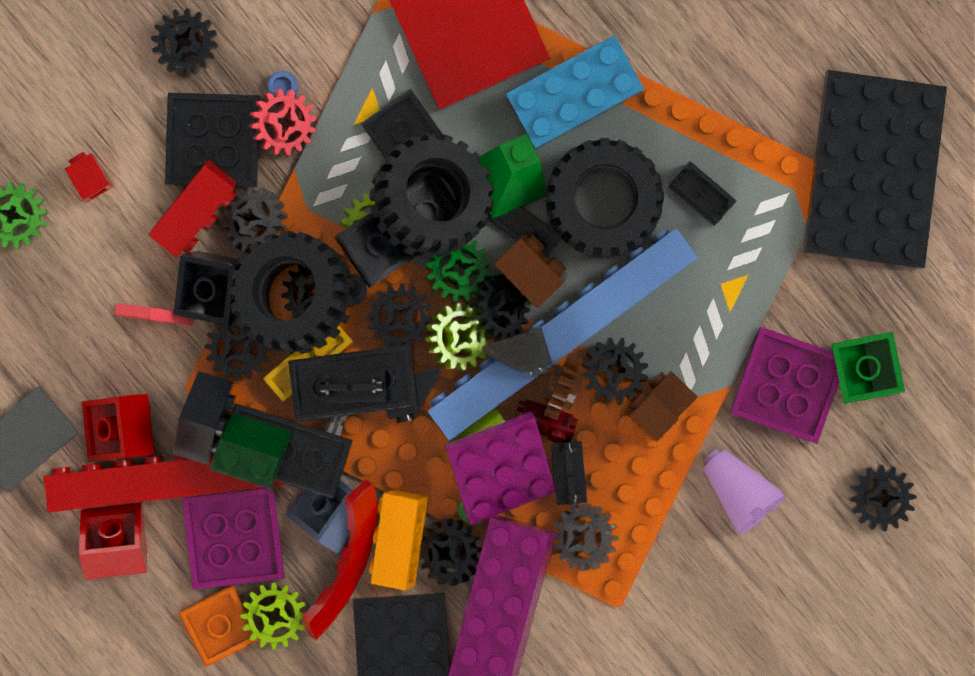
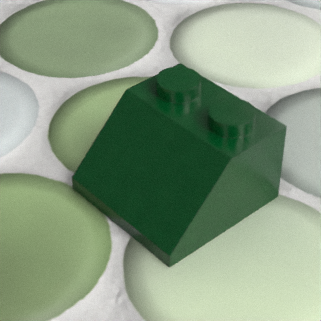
(251, 451)

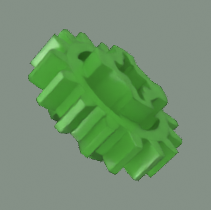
(18, 203)

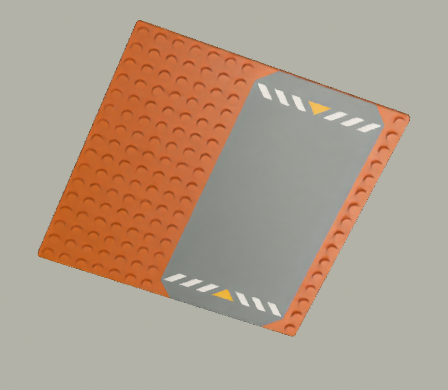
(689, 325)

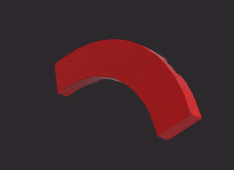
(361, 523)

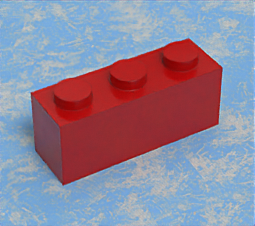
(194, 209)

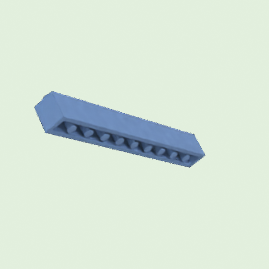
(567, 330)

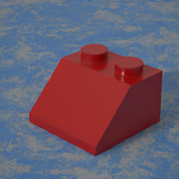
(118, 427)
(112, 541)

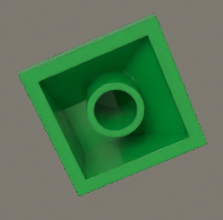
(514, 174)

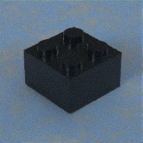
(204, 417)

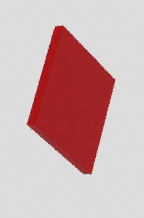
(469, 43)

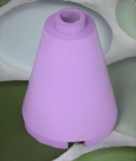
(741, 490)

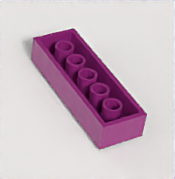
(502, 599)

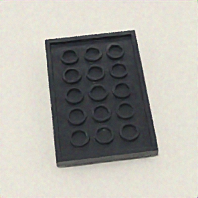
(875, 169)

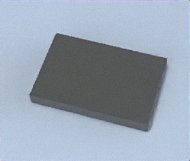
(31, 436)

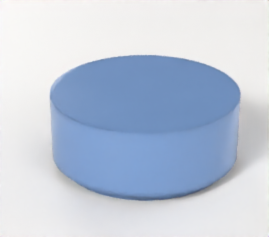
(282, 80)

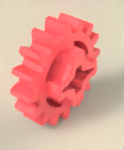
(279, 133)

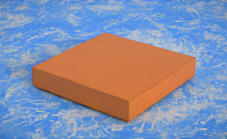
(217, 625)

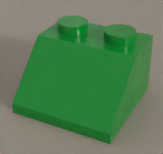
(868, 367)

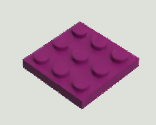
(787, 385)
(500, 468)
(233, 538)

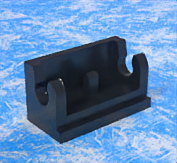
(702, 193)

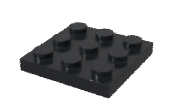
(213, 130)
(401, 635)

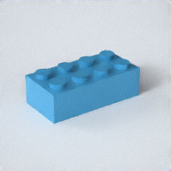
(575, 92)

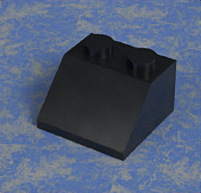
(204, 287)

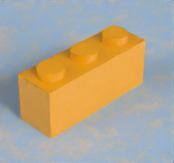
(398, 539)

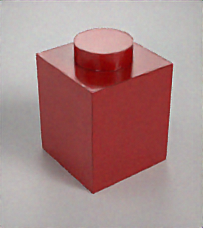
(88, 176)

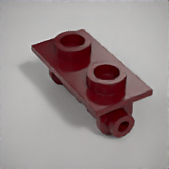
(555, 430)

